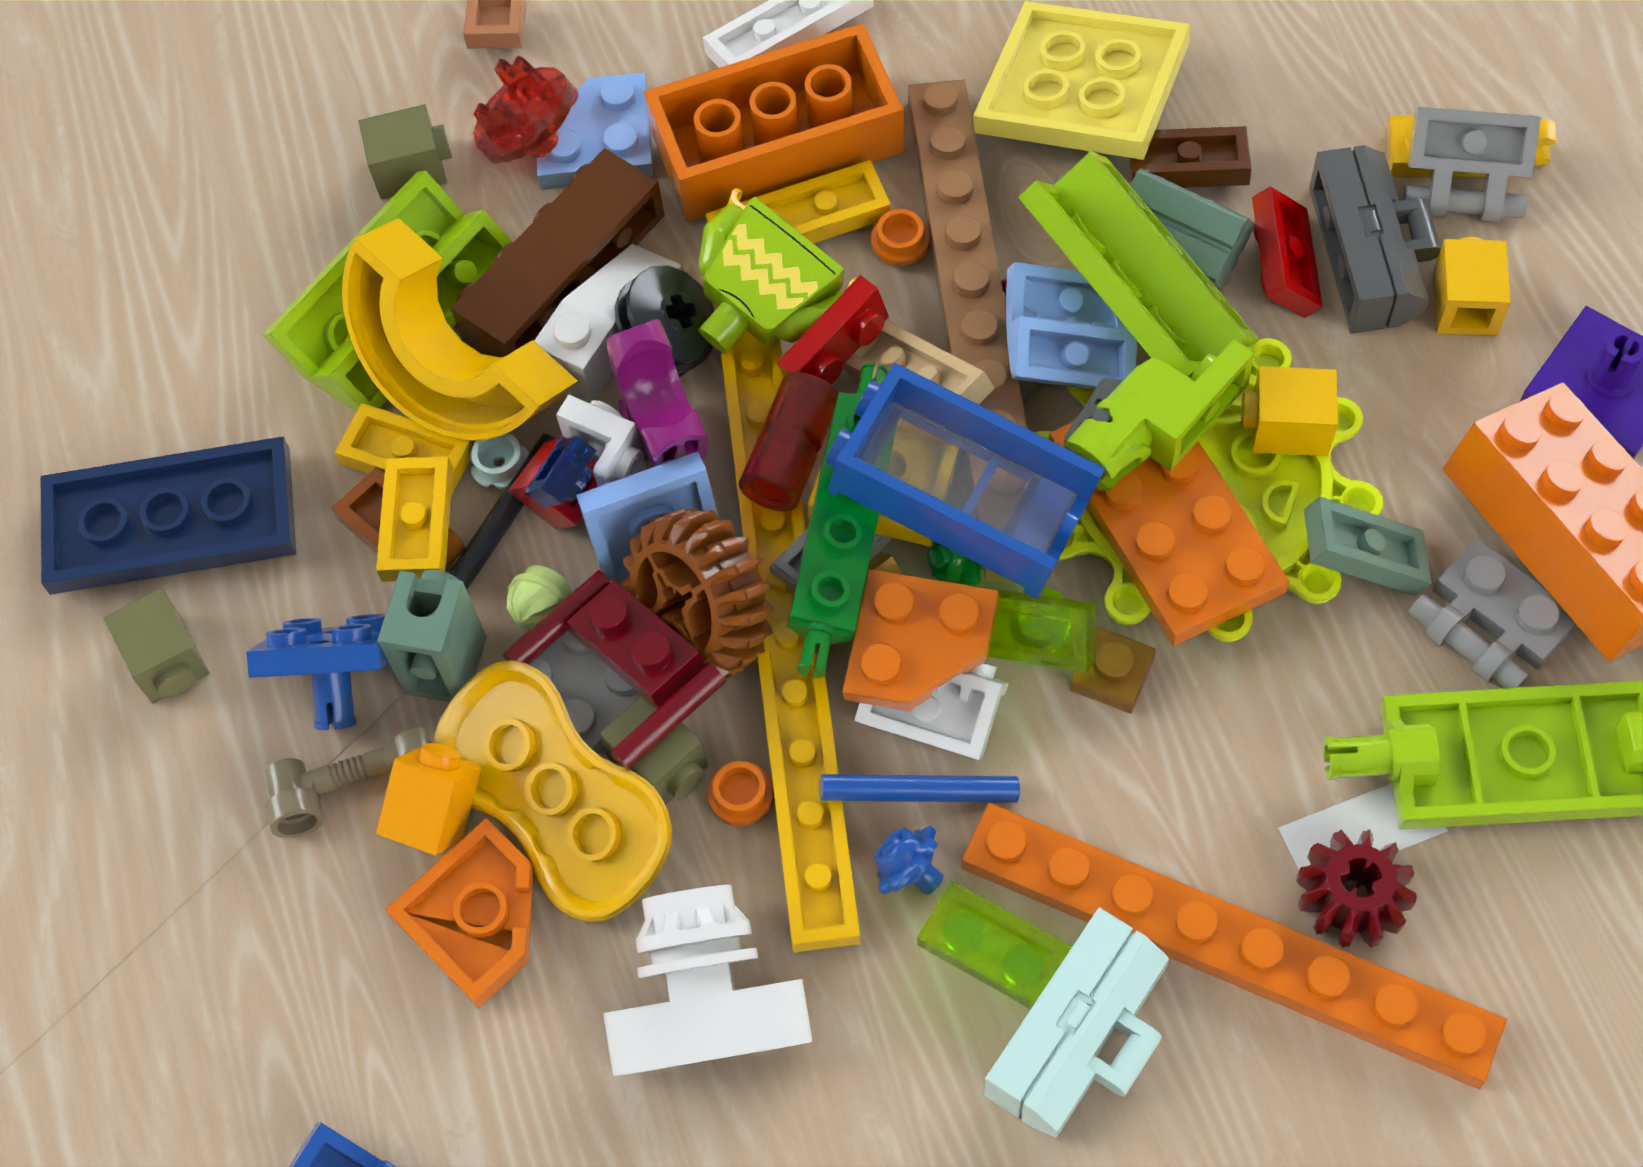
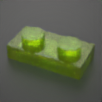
(992, 944)

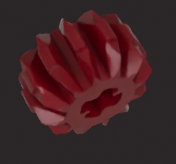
(1368, 867)

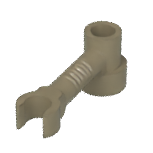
(295, 794)

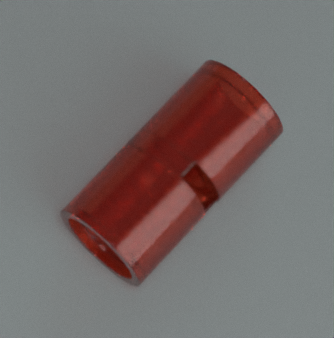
(789, 442)

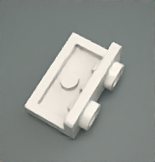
(609, 433)

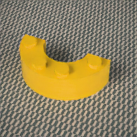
(421, 360)

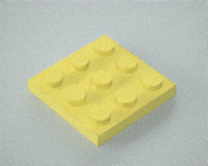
(1082, 79)

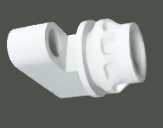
(693, 943)

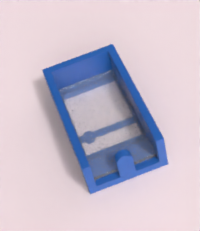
(963, 476)

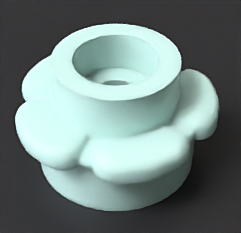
(489, 451)

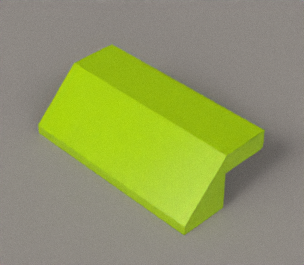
(1136, 264)
(314, 327)

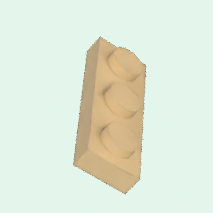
(922, 358)

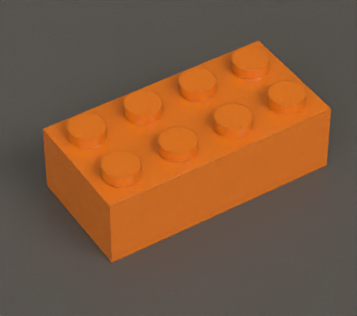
(775, 120)
(1565, 507)

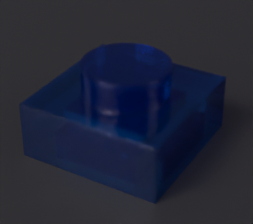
(562, 473)

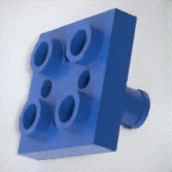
(326, 655)

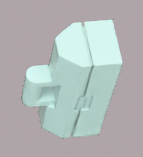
(1058, 1042)

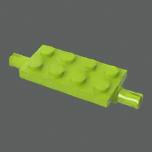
(1504, 754)

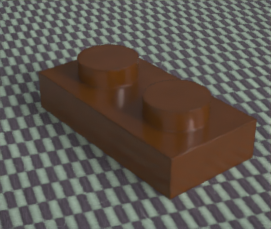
(1198, 157)

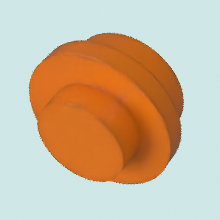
(900, 238)
(740, 793)

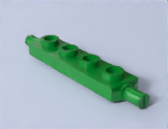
(834, 552)

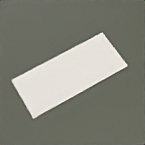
(1368, 811)

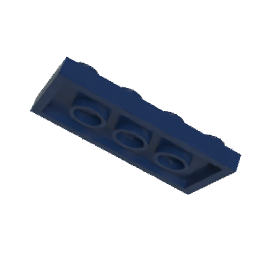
(166, 515)

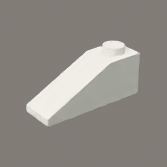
(586, 319)

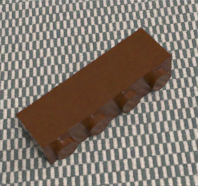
(565, 245)

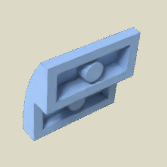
(1063, 329)

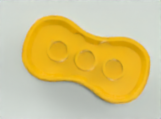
(583, 821)

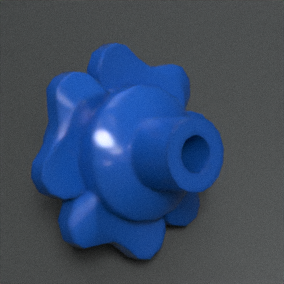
(907, 860)

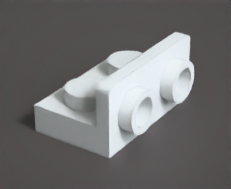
(954, 717)

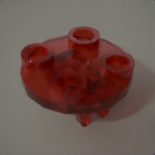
(523, 112)

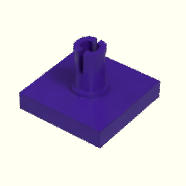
(1604, 371)

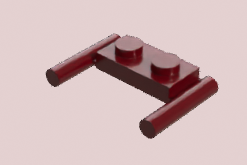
(636, 648)

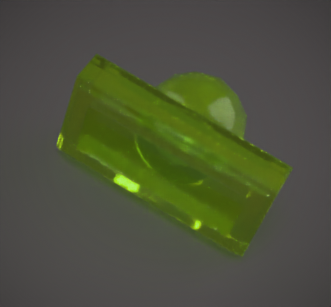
(1044, 630)

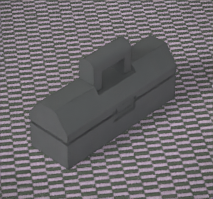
(1364, 242)

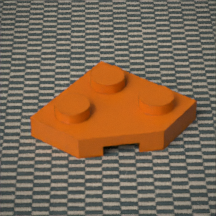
(916, 638)
(472, 912)

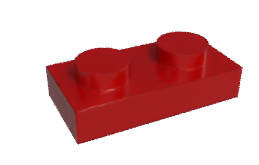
(1286, 252)
(838, 333)

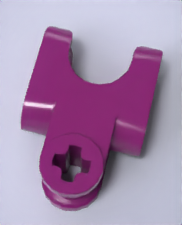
(654, 394)

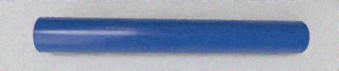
(919, 788)

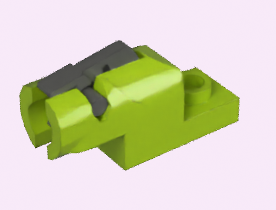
(1156, 412)

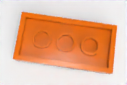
(1185, 543)

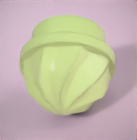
(535, 594)

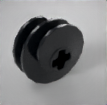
(676, 301)

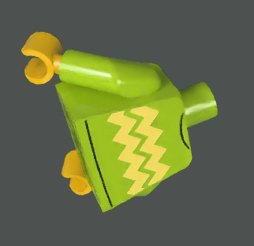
(762, 276)

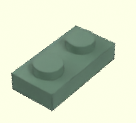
(1367, 546)

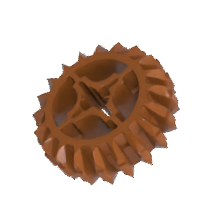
(702, 586)

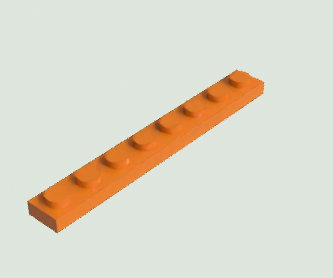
(1239, 946)

